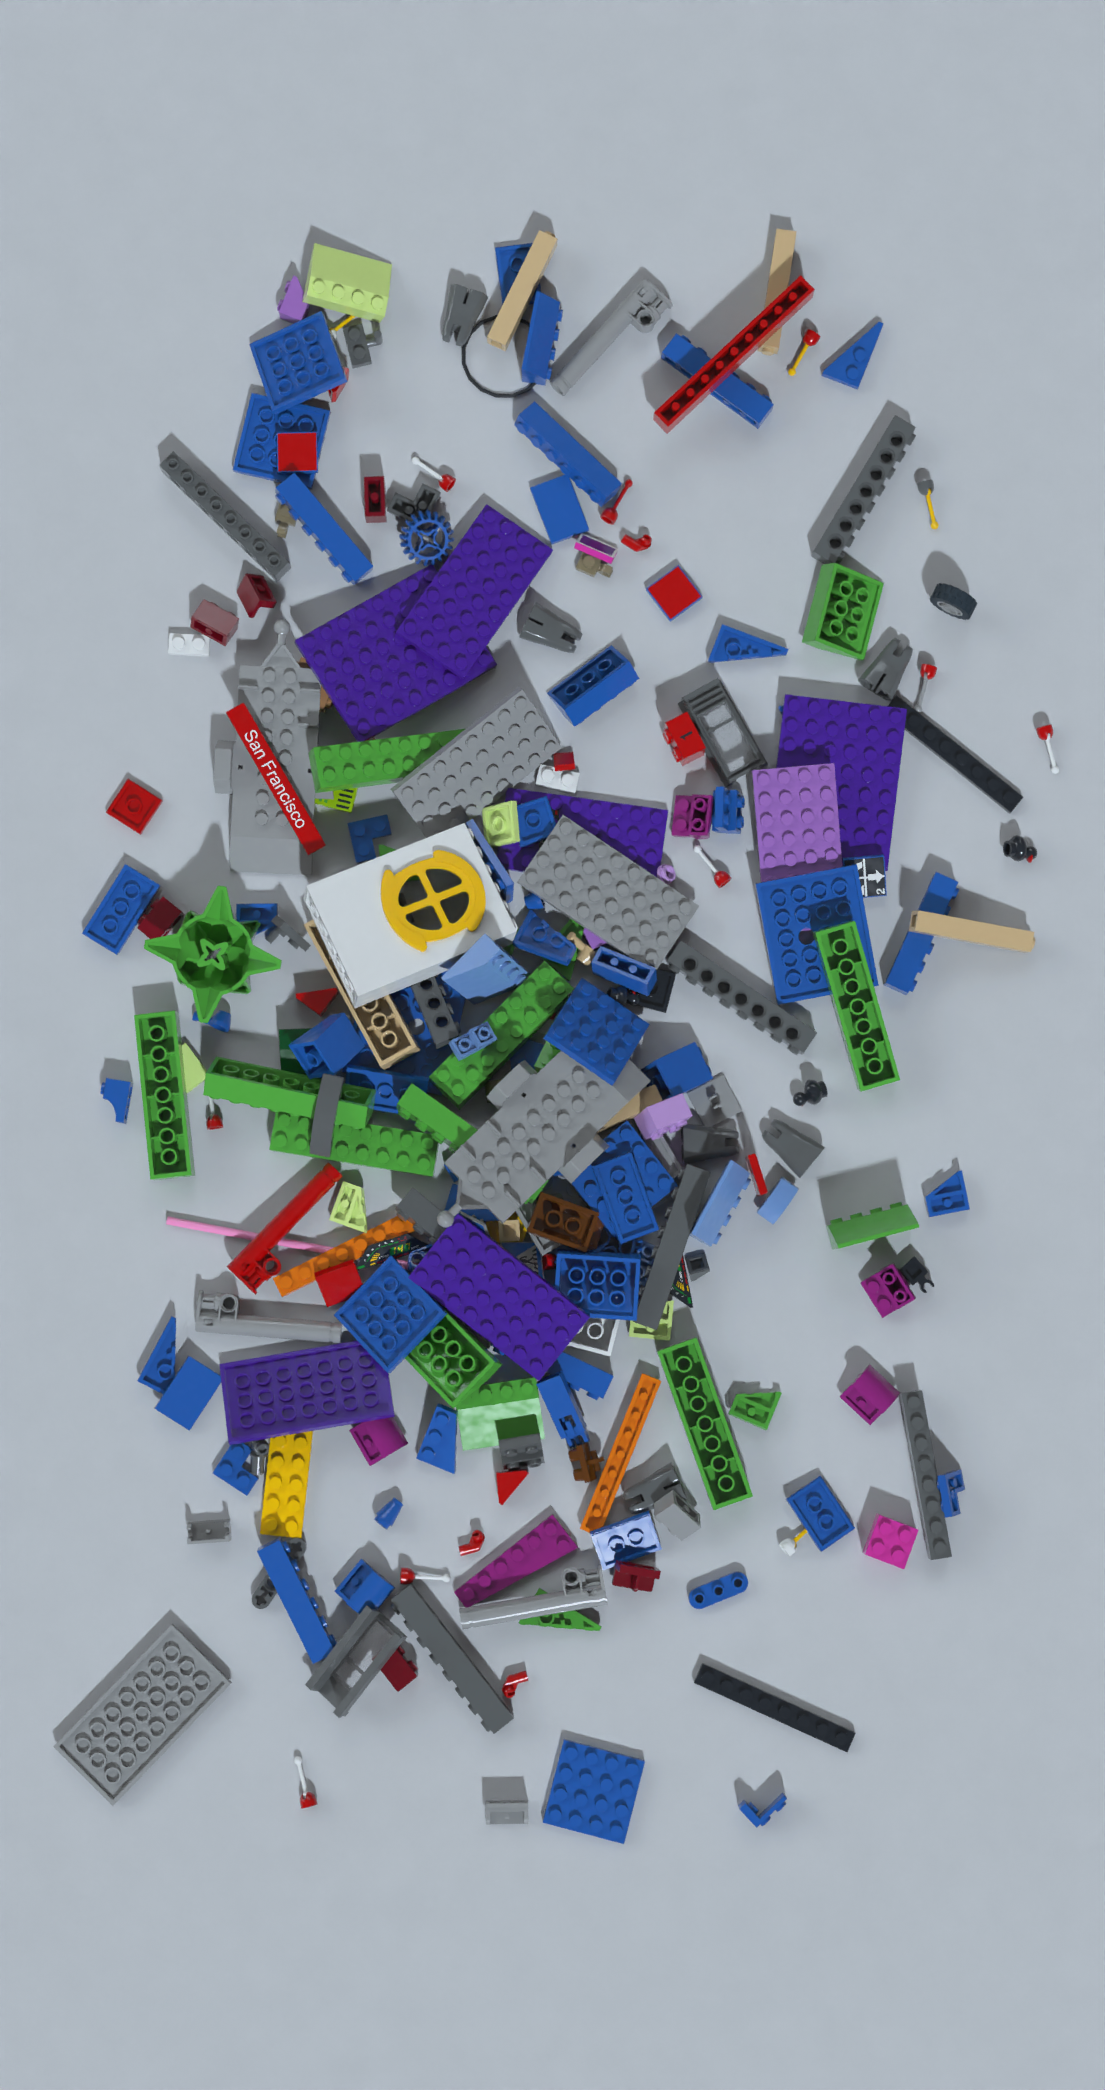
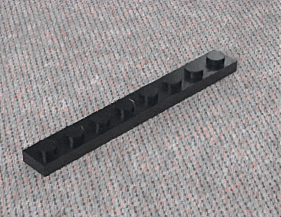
(958, 758)
(774, 1707)

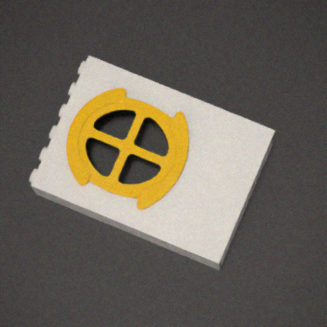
(369, 930)

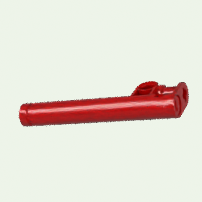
(251, 1262)

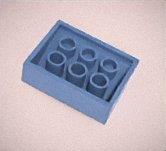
(485, 972)
(719, 1203)

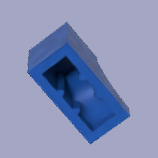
(119, 1095)

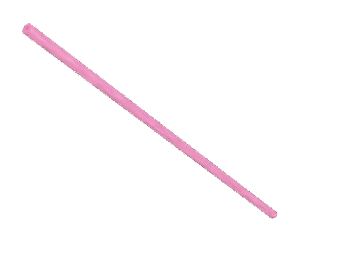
(251, 1235)

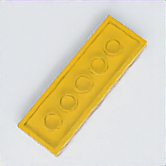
(286, 1485)

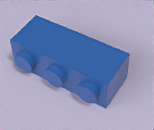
(624, 971)

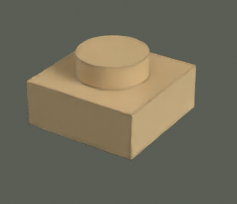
(509, 1231)

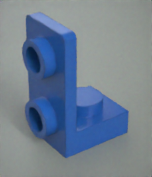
(751, 1811)

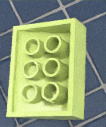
(348, 283)

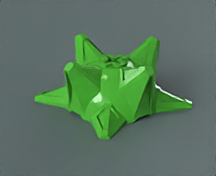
(196, 943)

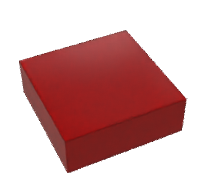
(564, 761)

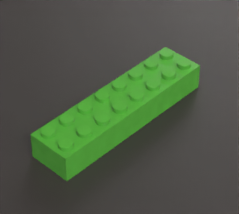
(373, 760)
(856, 1005)
(513, 1025)
(283, 1091)
(164, 1095)
(439, 1121)
(369, 1147)
(704, 1423)

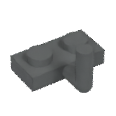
(358, 345)
(284, 929)

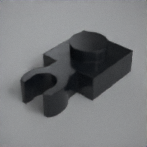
(914, 1273)

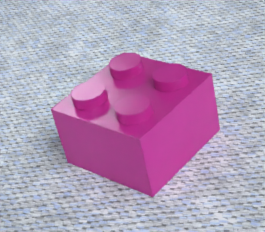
(890, 1541)

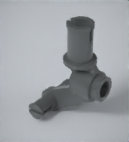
(259, 1452)

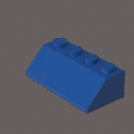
(540, 339)
(593, 685)

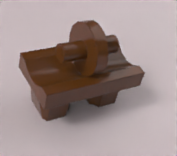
(588, 1460)

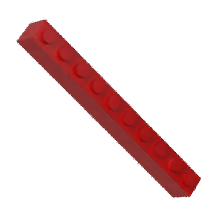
(733, 354)

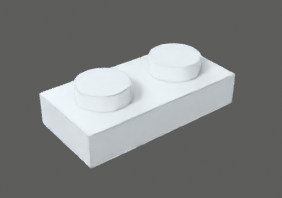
(189, 645)
(558, 780)

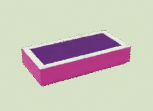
(596, 548)

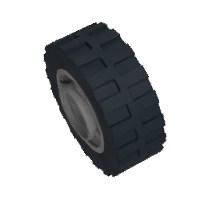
(953, 601)

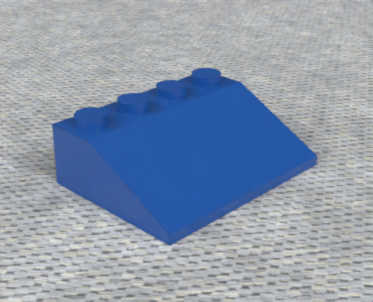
(600, 1282)

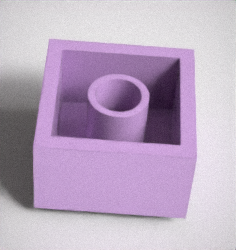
(663, 1117)

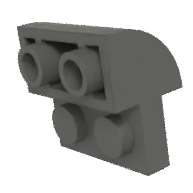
(521, 1452)

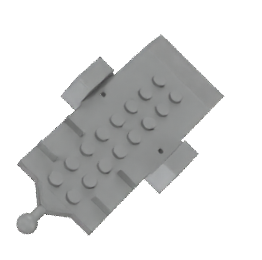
(287, 712)
(535, 1132)

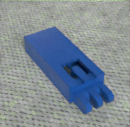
(561, 1403)

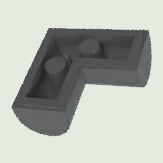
(404, 507)

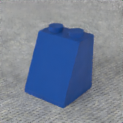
(327, 1046)
(678, 1071)

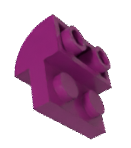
(692, 816)
(888, 1290)
(870, 1394)
(378, 1438)

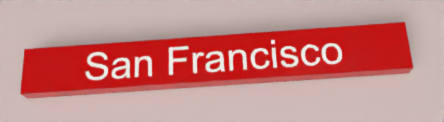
(275, 779)

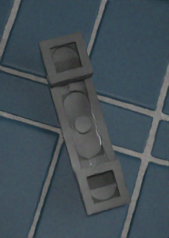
(325, 1115)

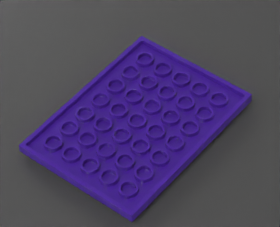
(372, 670)
(866, 753)

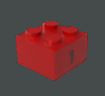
(684, 739)

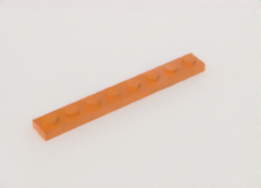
(352, 1249)
(620, 1453)

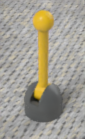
(926, 489)

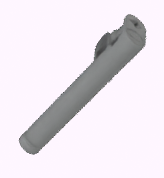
(641, 303)
(218, 1319)
(584, 1593)

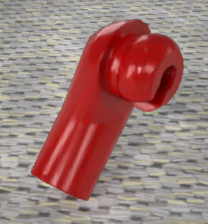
(637, 544)
(474, 1544)
(511, 1683)

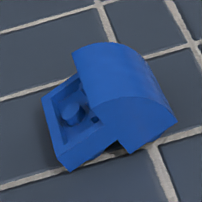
(727, 811)
(364, 1588)

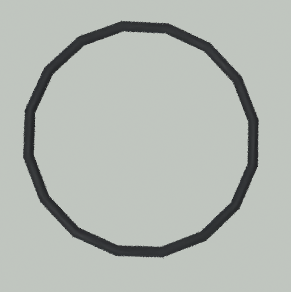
(473, 381)

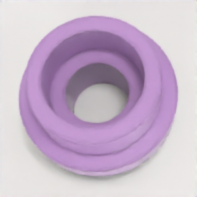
(666, 873)

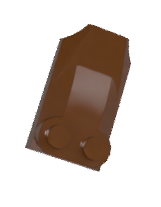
(565, 1223)

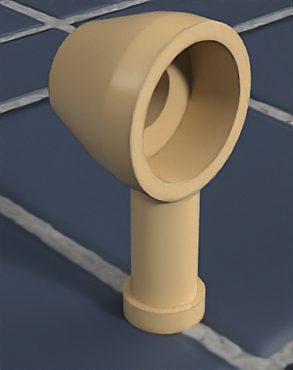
(585, 953)

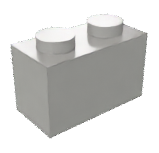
(677, 1515)

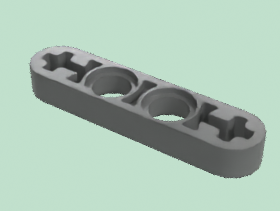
(259, 1591)

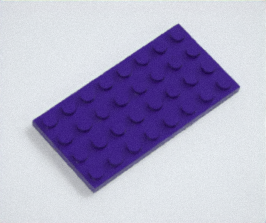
(474, 591)
(629, 829)
(499, 1296)
(303, 1392)

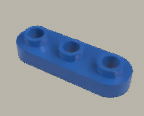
(708, 1590)

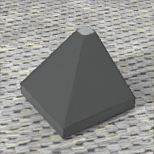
(697, 1266)

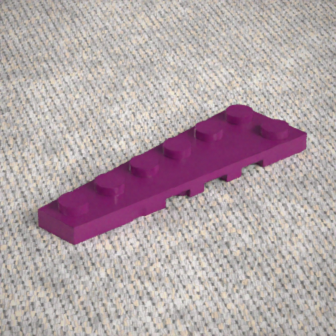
(530, 1553)

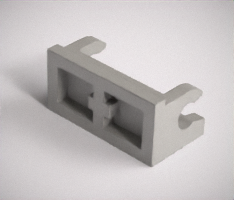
(209, 1531)
(506, 1812)

